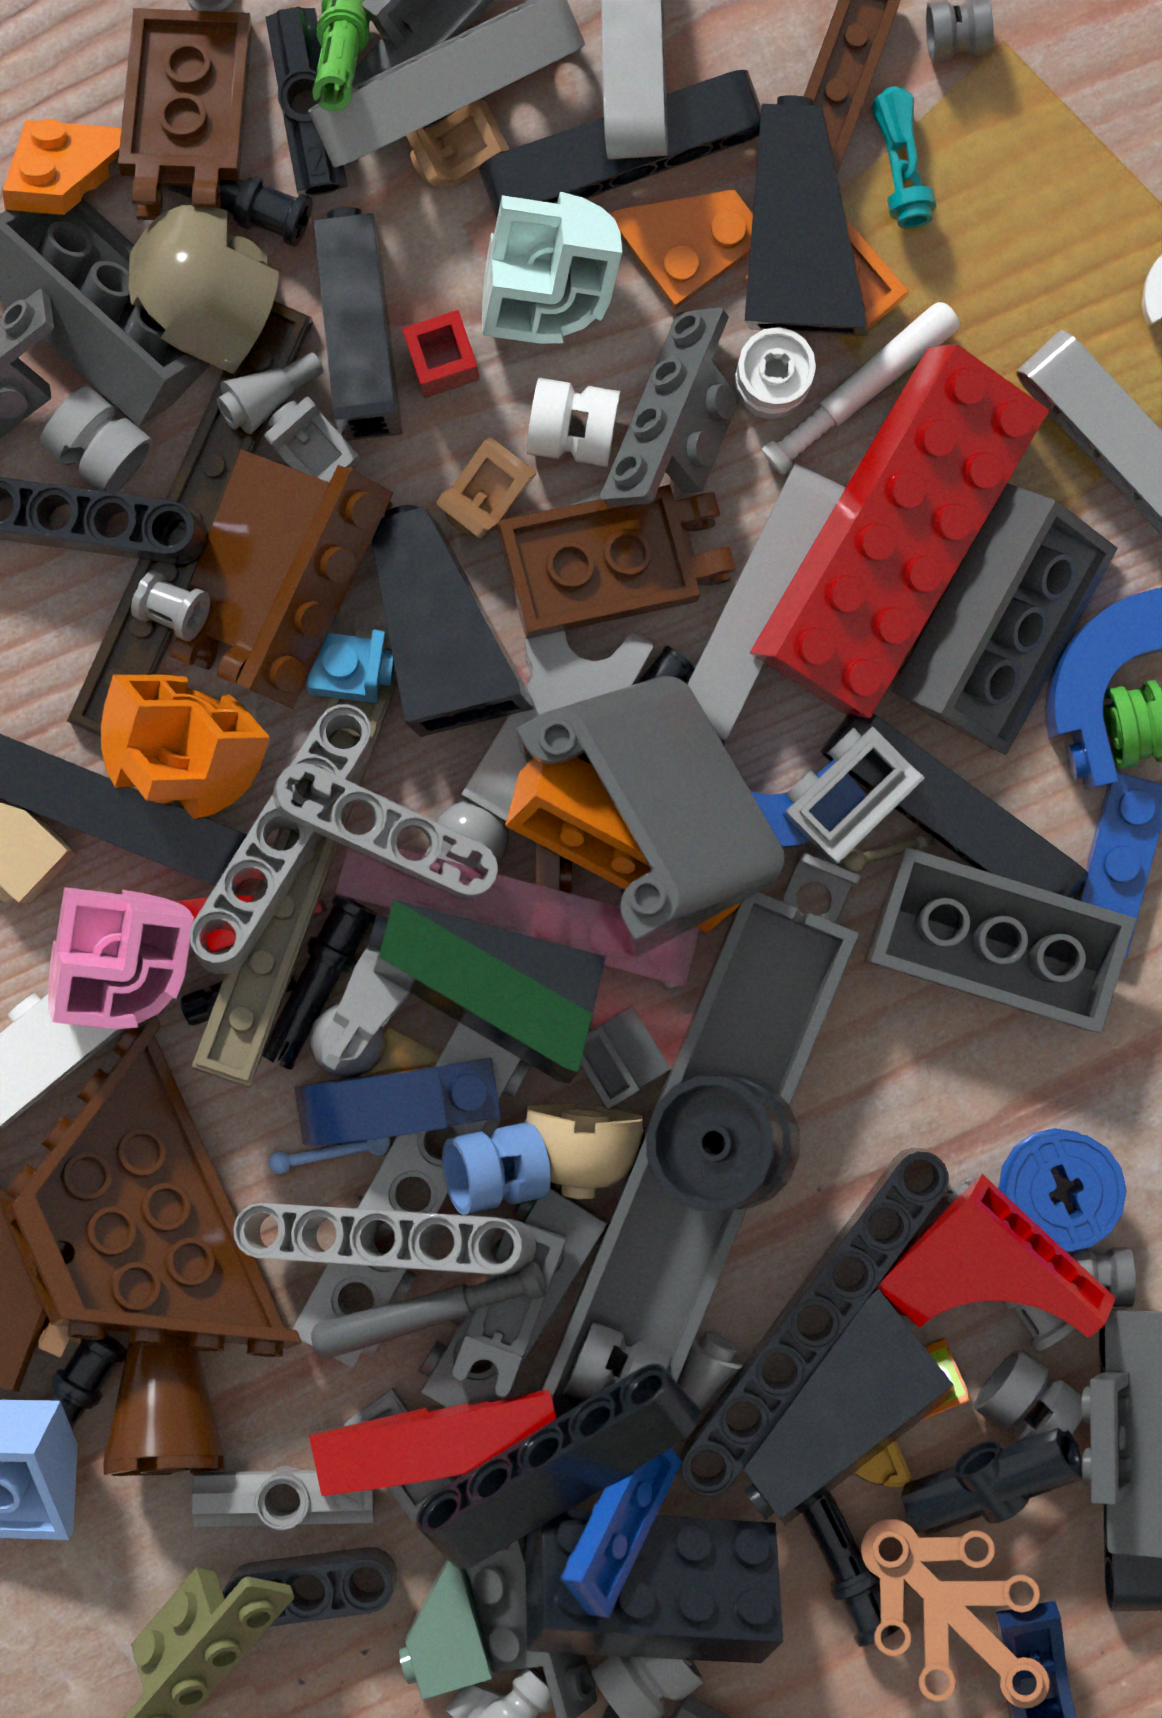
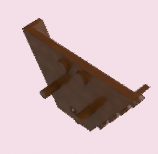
(141, 1219)

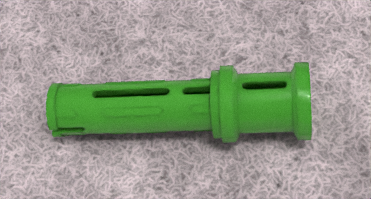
(342, 34)

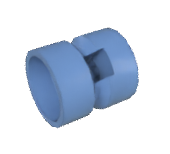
(505, 1166)

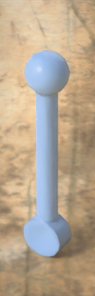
(281, 1162)

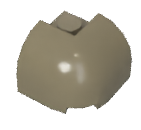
(202, 284)

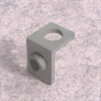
(832, 876)

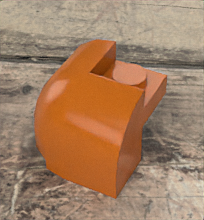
(179, 743)

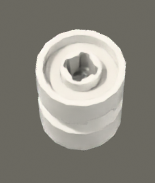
(774, 373)
(553, 416)

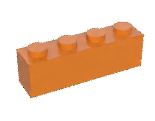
(575, 817)

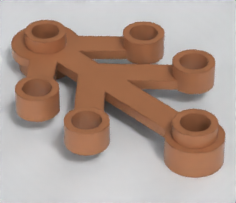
(946, 1604)

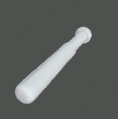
(878, 373)

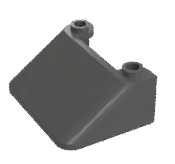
(674, 796)

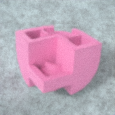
(116, 958)

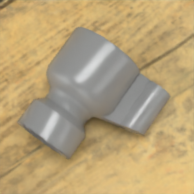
(526, 1700)

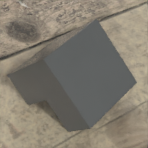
(621, 1057)

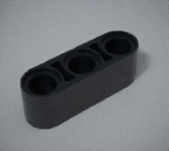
(335, 1572)

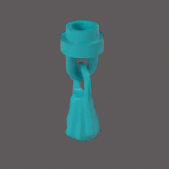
(895, 117)

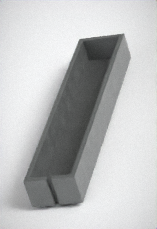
(750, 1022)

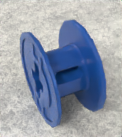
(1096, 1193)

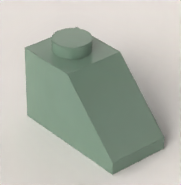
(446, 1638)

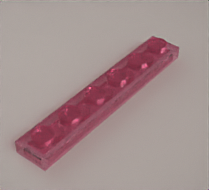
(522, 909)

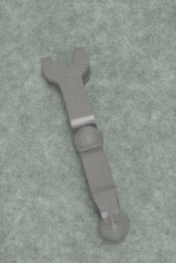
(351, 1033)

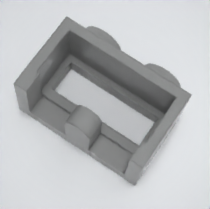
(868, 812)

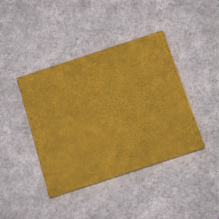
(1024, 241)

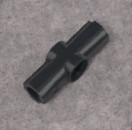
(295, 63)
(992, 1481)

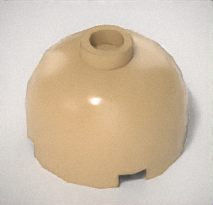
(587, 1145)

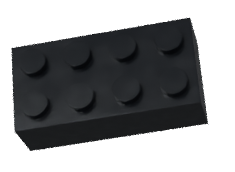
(691, 1595)

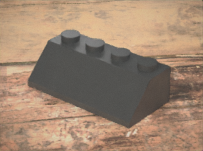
(96, 327)
(1005, 617)
(1000, 940)

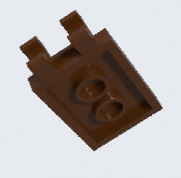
(184, 104)
(248, 557)
(609, 562)

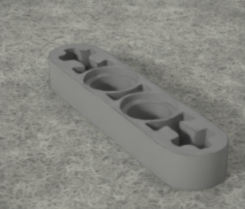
(389, 822)

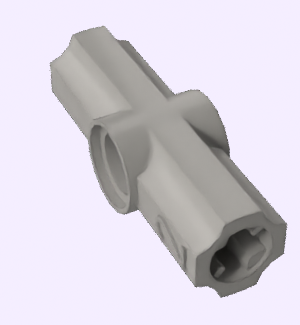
(243, 1500)

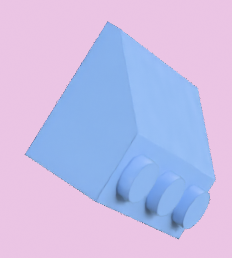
(36, 1470)

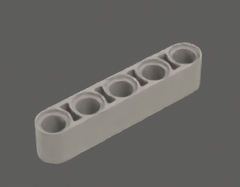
(448, 78)
(634, 78)
(1099, 419)
(726, 666)
(271, 866)
(356, 1235)

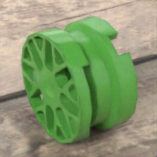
(1134, 723)

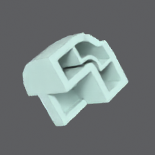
(549, 268)

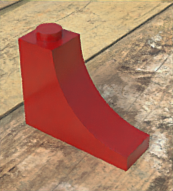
(992, 1253)

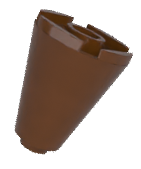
(163, 1414)

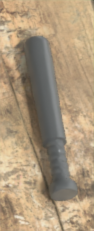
(421, 1312)

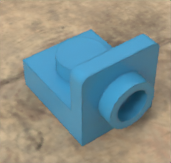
(352, 668)

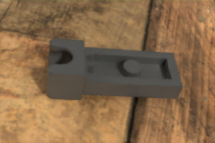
(505, 1329)

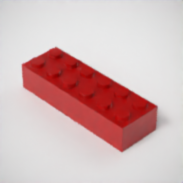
(899, 530)

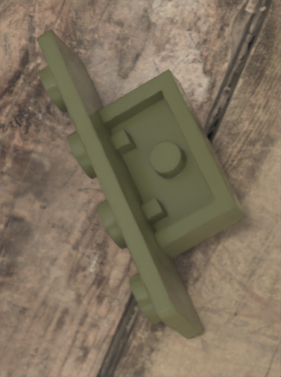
(200, 1641)

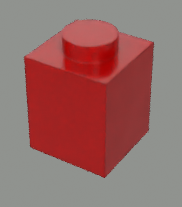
(441, 353)

